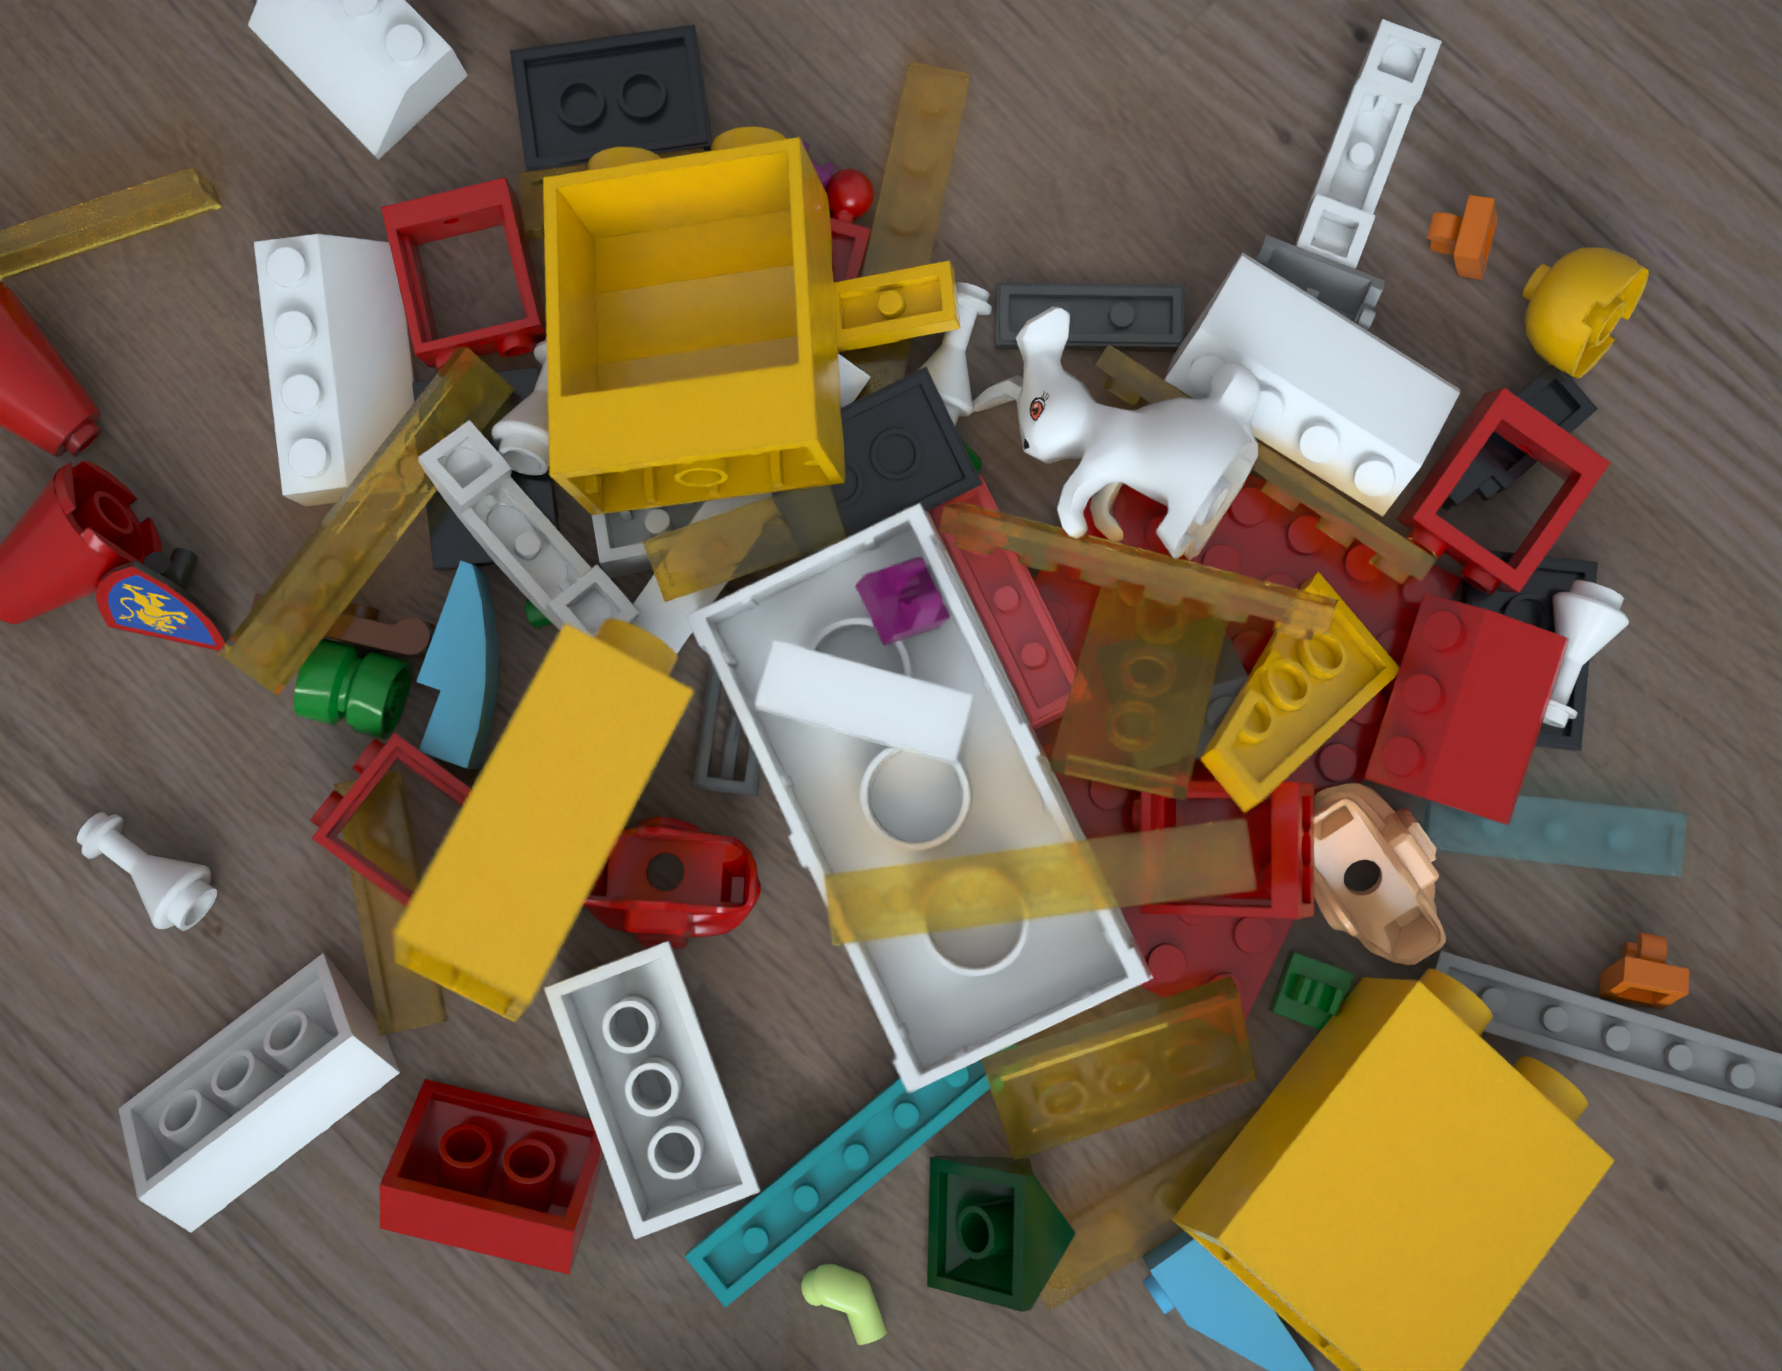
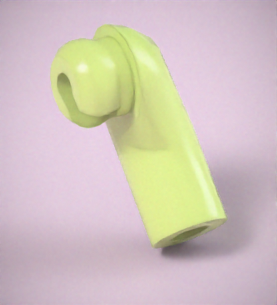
(849, 1293)

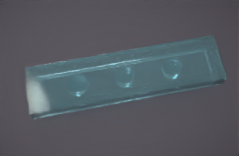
(1566, 835)

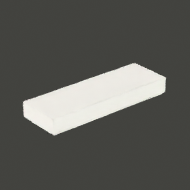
(863, 701)

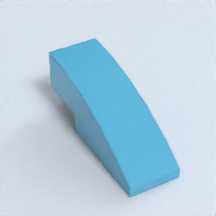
(465, 668)

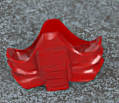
(711, 899)

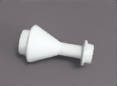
(949, 362)
(524, 430)
(1590, 620)
(170, 888)

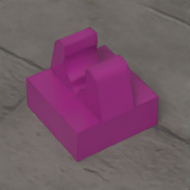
(902, 600)

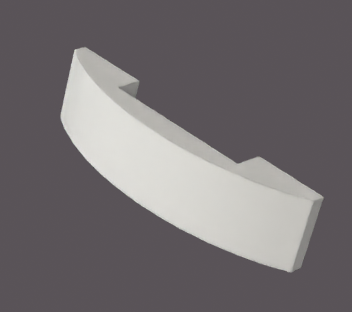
(1366, 143)
(519, 536)

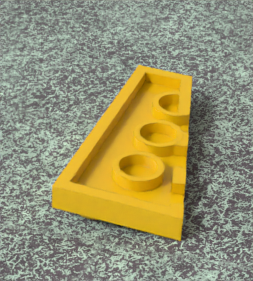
(1296, 701)

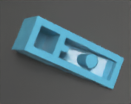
(1219, 1304)

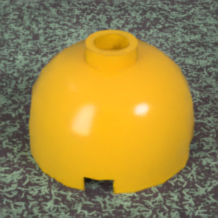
(1580, 305)

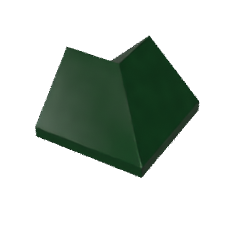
(992, 1230)

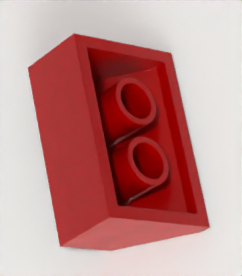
(1466, 708)
(492, 1177)

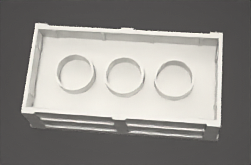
(876, 806)

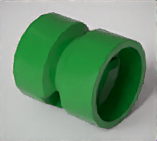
(363, 691)

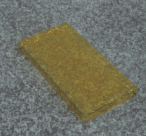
(1140, 692)
(1121, 1067)

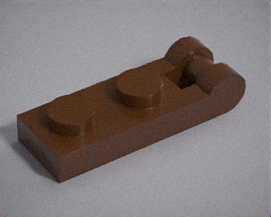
(360, 626)

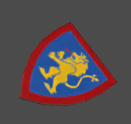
(154, 601)

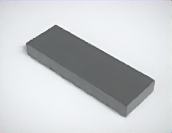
(1100, 314)

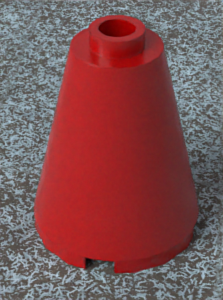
(37, 388)
(70, 541)

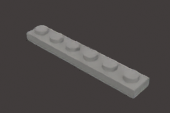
(1622, 1038)

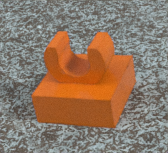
(1466, 237)
(1643, 976)

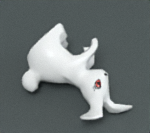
(1172, 451)

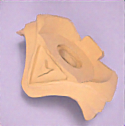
(1399, 911)

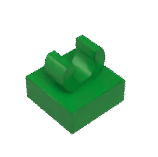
(1310, 990)

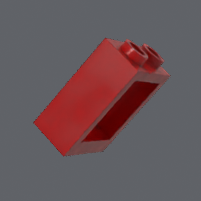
(448, 216)
(1540, 440)
(372, 768)
(1290, 853)

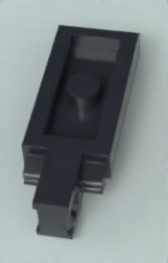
(1503, 463)

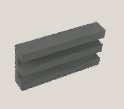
(706, 742)

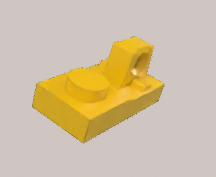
(896, 306)

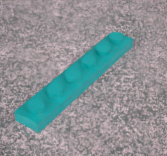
(829, 1179)

